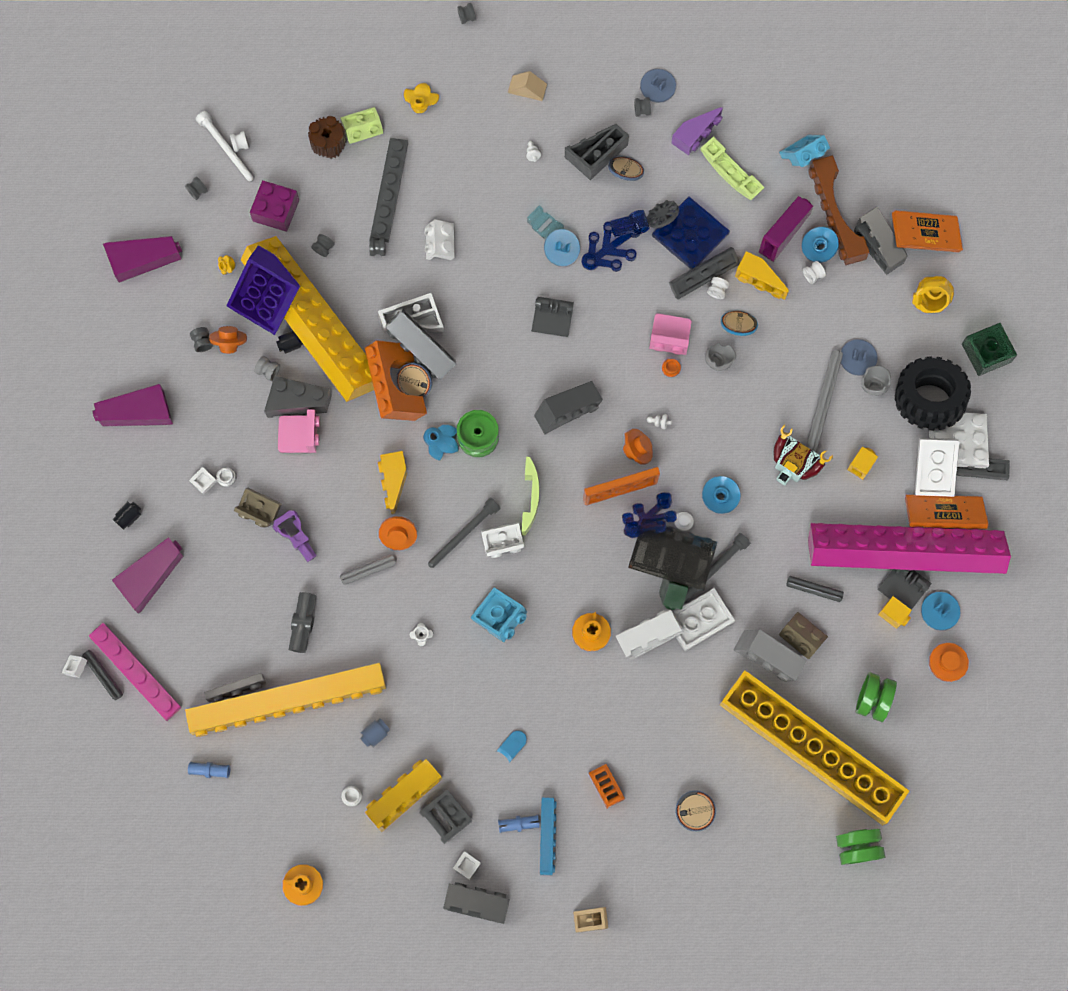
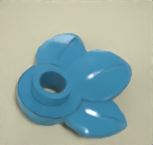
(443, 443)

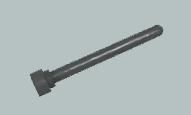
(490, 508)
(741, 542)

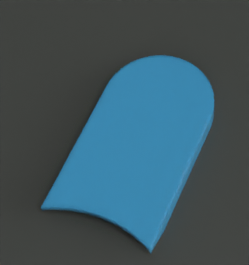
(513, 745)

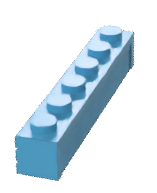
(547, 841)

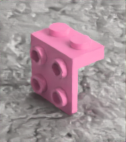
(670, 334)
(298, 433)

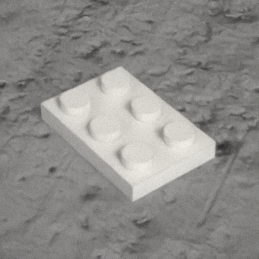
(936, 467)
(702, 619)

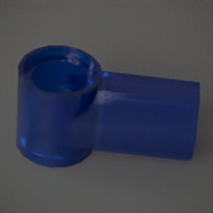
(635, 222)

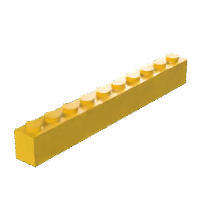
(285, 699)

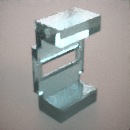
(538, 218)

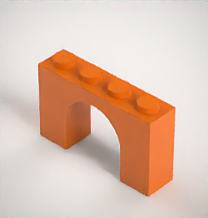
(391, 401)

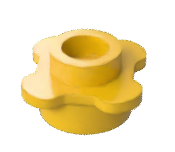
(226, 264)

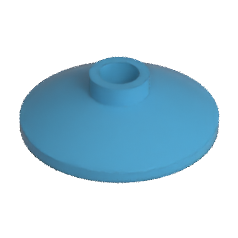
(816, 237)
(723, 486)

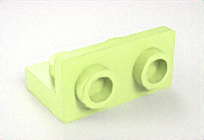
(362, 125)

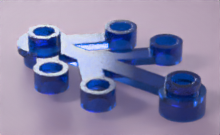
(608, 248)
(636, 528)

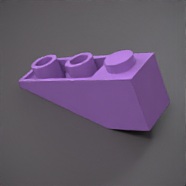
(691, 132)

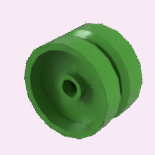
(477, 444)
(876, 696)
(860, 846)

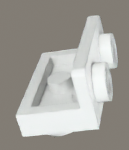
(439, 240)
(502, 539)

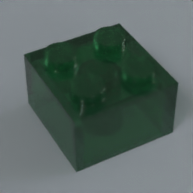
(989, 349)

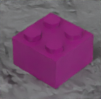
(274, 206)

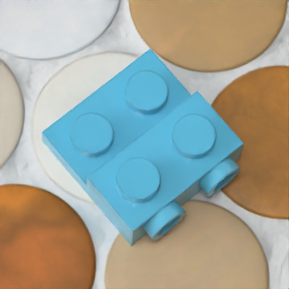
(805, 149)
(499, 615)

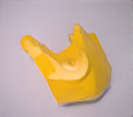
(933, 294)

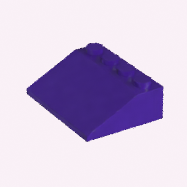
(264, 291)

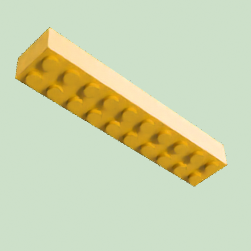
(321, 329)
(814, 748)

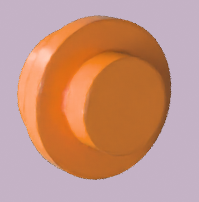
(671, 367)

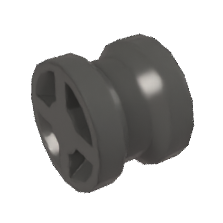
(466, 13)
(642, 106)
(196, 188)
(322, 245)
(377, 246)

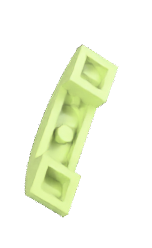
(730, 171)
(529, 517)

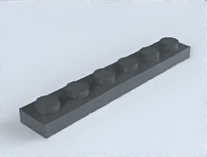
(389, 189)

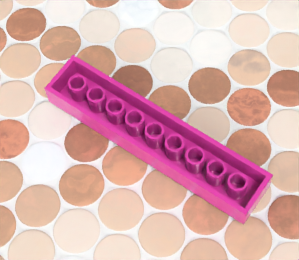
(908, 548)

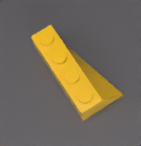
(403, 795)

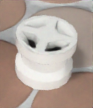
(239, 141)
(814, 272)
(718, 288)

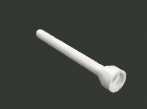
(204, 120)

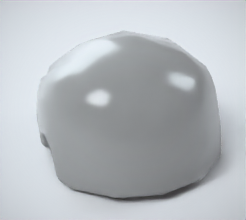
(720, 357)
(876, 380)

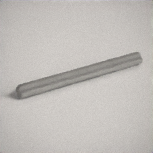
(824, 400)

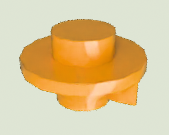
(591, 632)
(302, 885)

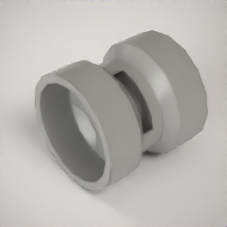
(267, 368)

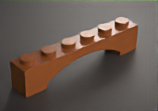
(851, 246)

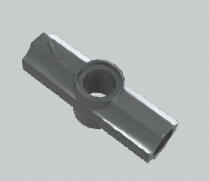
(302, 622)

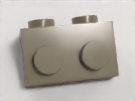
(258, 508)
(803, 635)

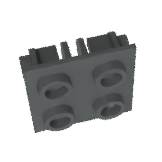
(552, 316)
(905, 586)

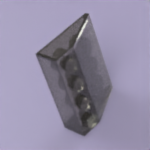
(674, 556)

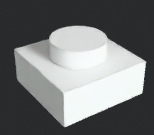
(203, 480)
(74, 666)
(467, 865)

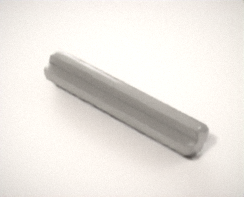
(367, 569)

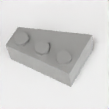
(770, 654)

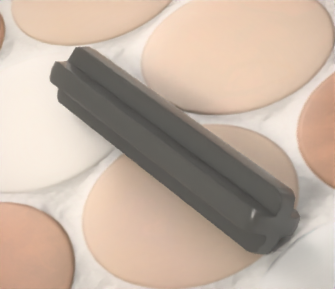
(815, 589)
(102, 675)

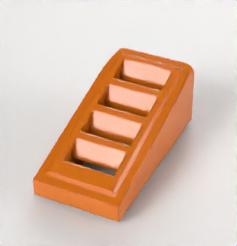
(608, 803)

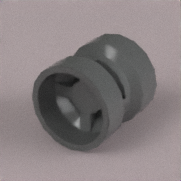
(201, 339)

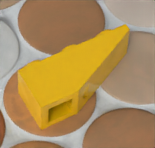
(758, 273)
(395, 474)

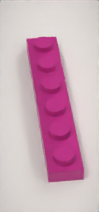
(135, 672)

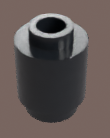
(288, 342)
(127, 515)

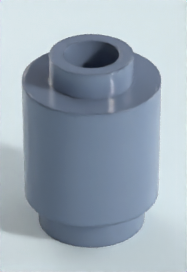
(374, 733)

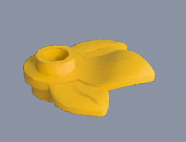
(420, 97)

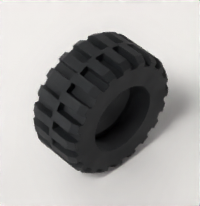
(939, 374)

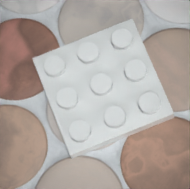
(972, 438)

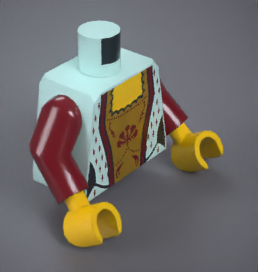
(795, 459)

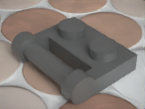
(452, 813)

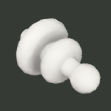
(533, 153)
(657, 420)

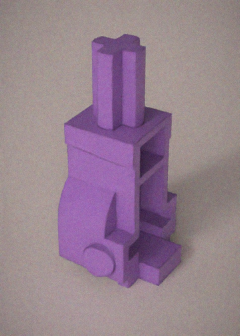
(299, 540)

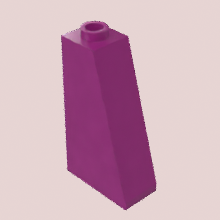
(785, 228)
(141, 255)
(135, 408)
(148, 573)

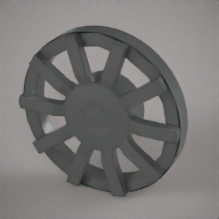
(662, 214)

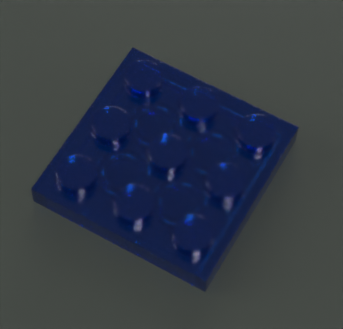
(691, 234)

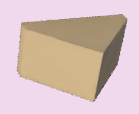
(527, 86)
(590, 920)

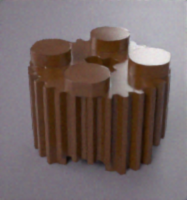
(327, 137)

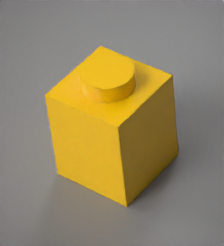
(862, 462)
(895, 613)

